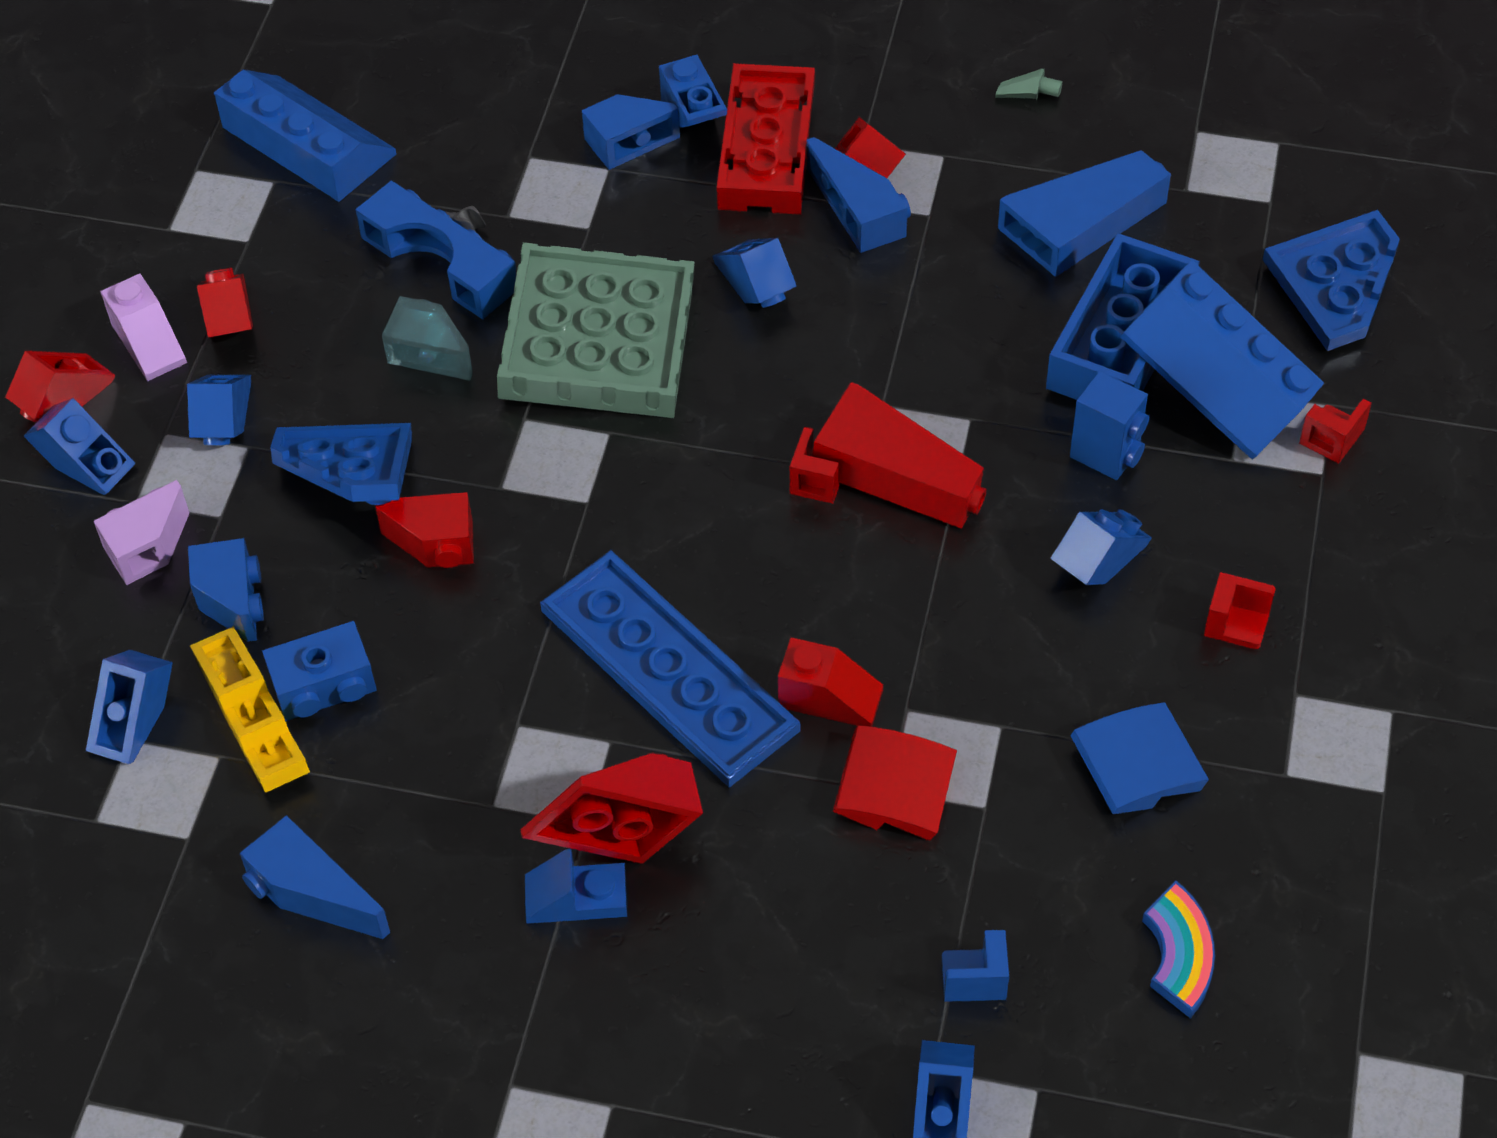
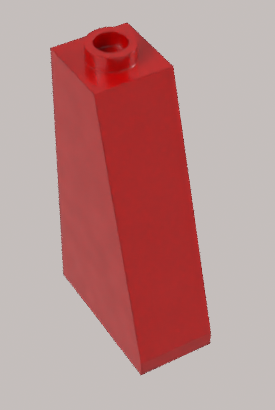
(899, 459)

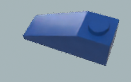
(859, 197)
(308, 882)

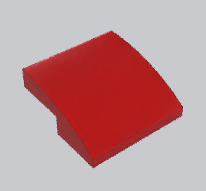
(895, 781)

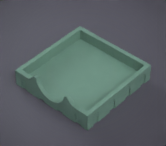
(596, 330)

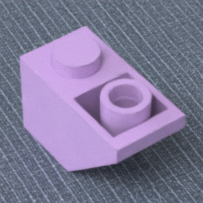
(144, 532)

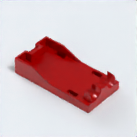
(766, 138)

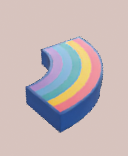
(1184, 946)

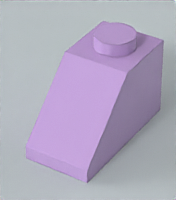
(143, 327)

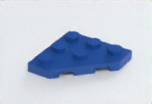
(1336, 275)
(348, 460)

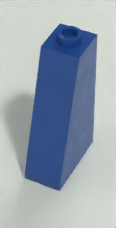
(1083, 210)

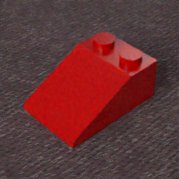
(622, 809)

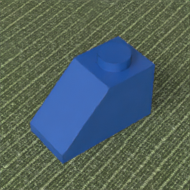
(629, 127)
(757, 271)
(218, 407)
(127, 704)
(943, 1090)

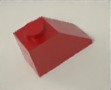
(53, 378)
(430, 528)
(827, 684)

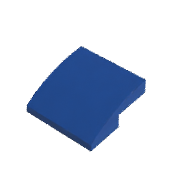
(1139, 757)

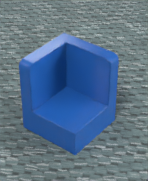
(977, 973)

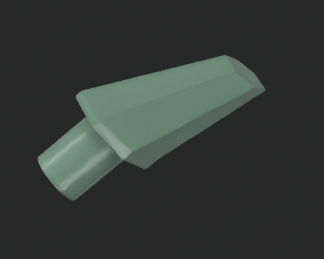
(1029, 86)

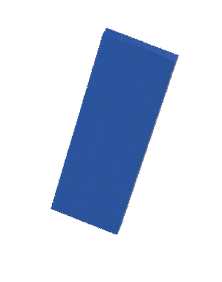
(671, 668)

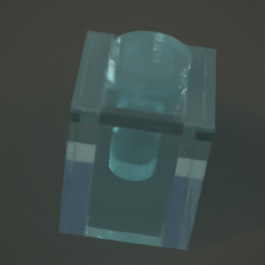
(425, 339)

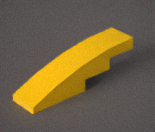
(250, 709)

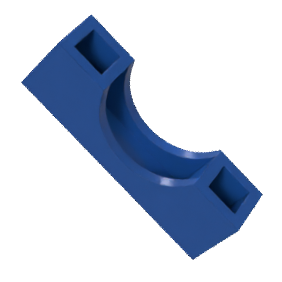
(402, 223)

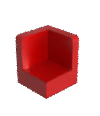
(870, 148)
(1332, 430)
(810, 475)
(1239, 610)

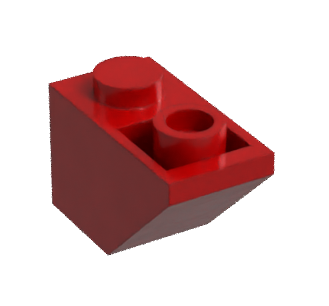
(224, 302)

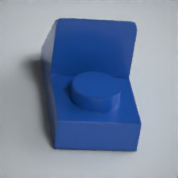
(571, 892)

